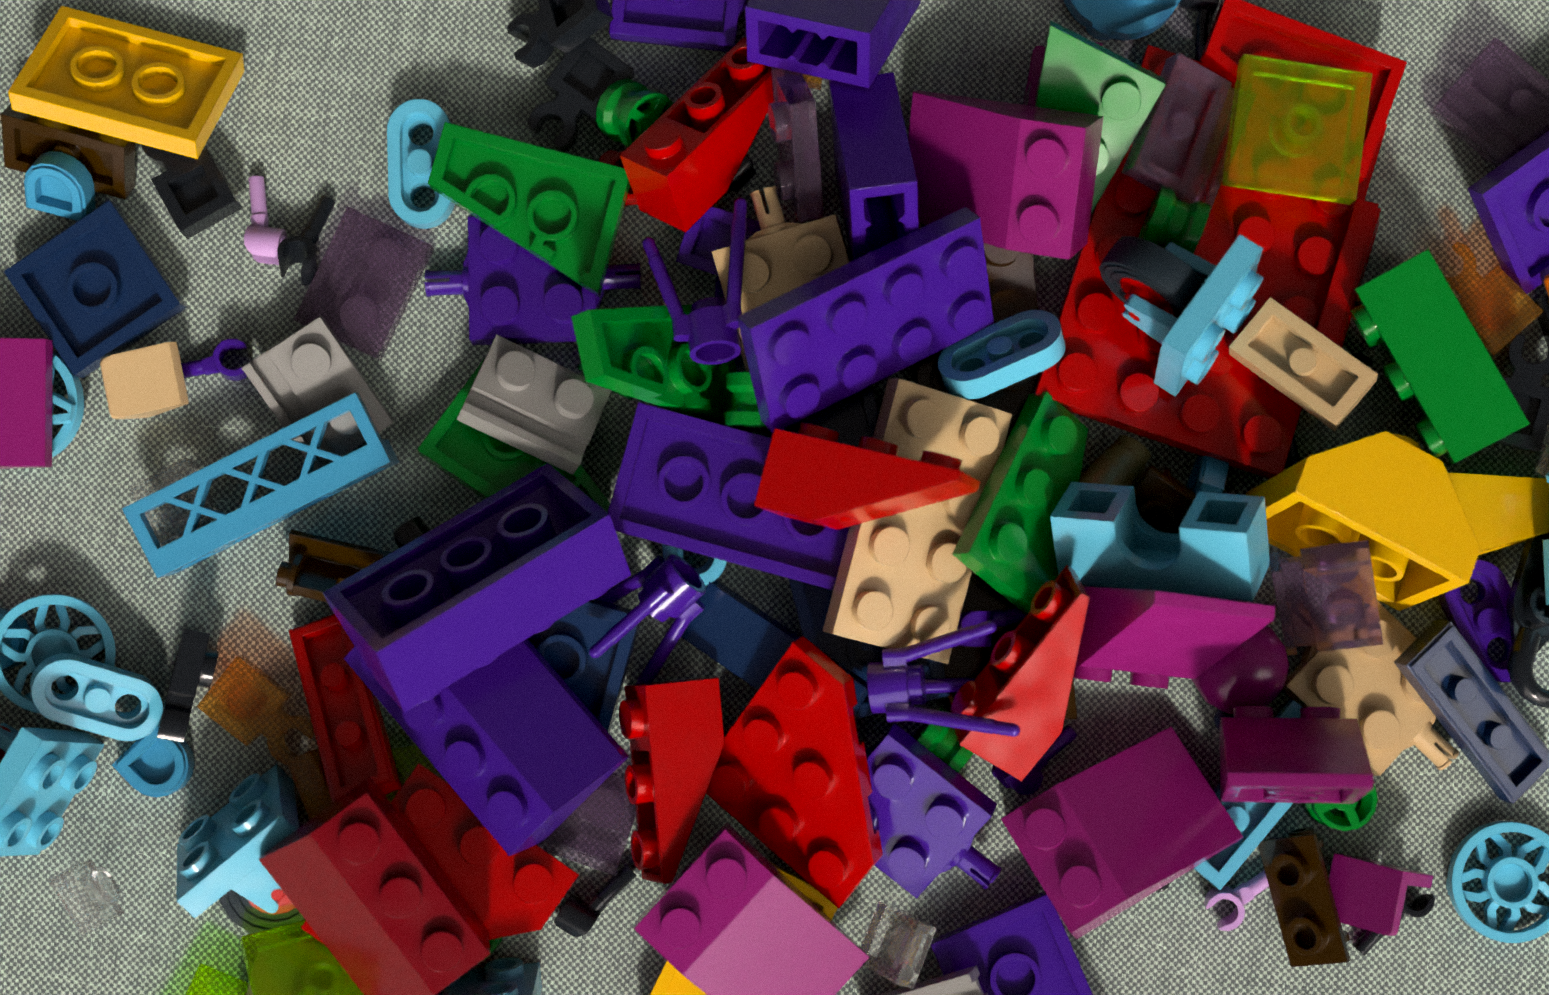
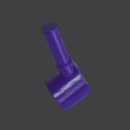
(214, 363)
(1000, 617)
(1034, 778)

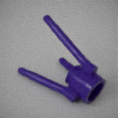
(713, 321)
(668, 591)
(898, 685)

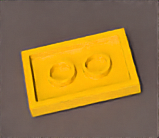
(127, 82)

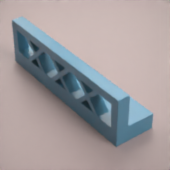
(270, 509)

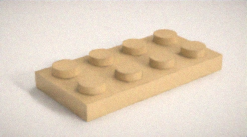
(899, 570)

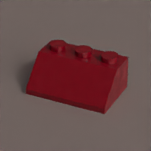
(378, 897)

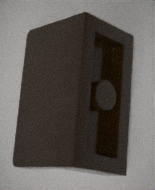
(105, 157)

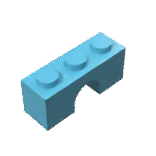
(1215, 555)

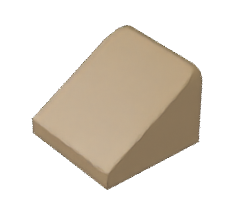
(144, 381)

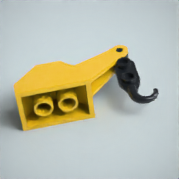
(1420, 529)

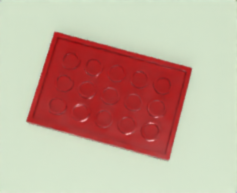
(1113, 363)

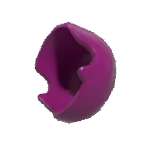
(1247, 675)

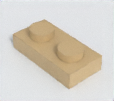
(1302, 364)

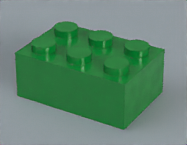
(1436, 359)

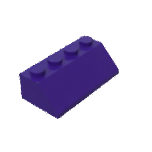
(478, 585)
(510, 743)

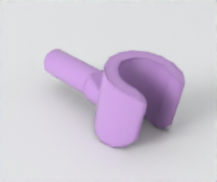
(258, 237)
(1240, 896)

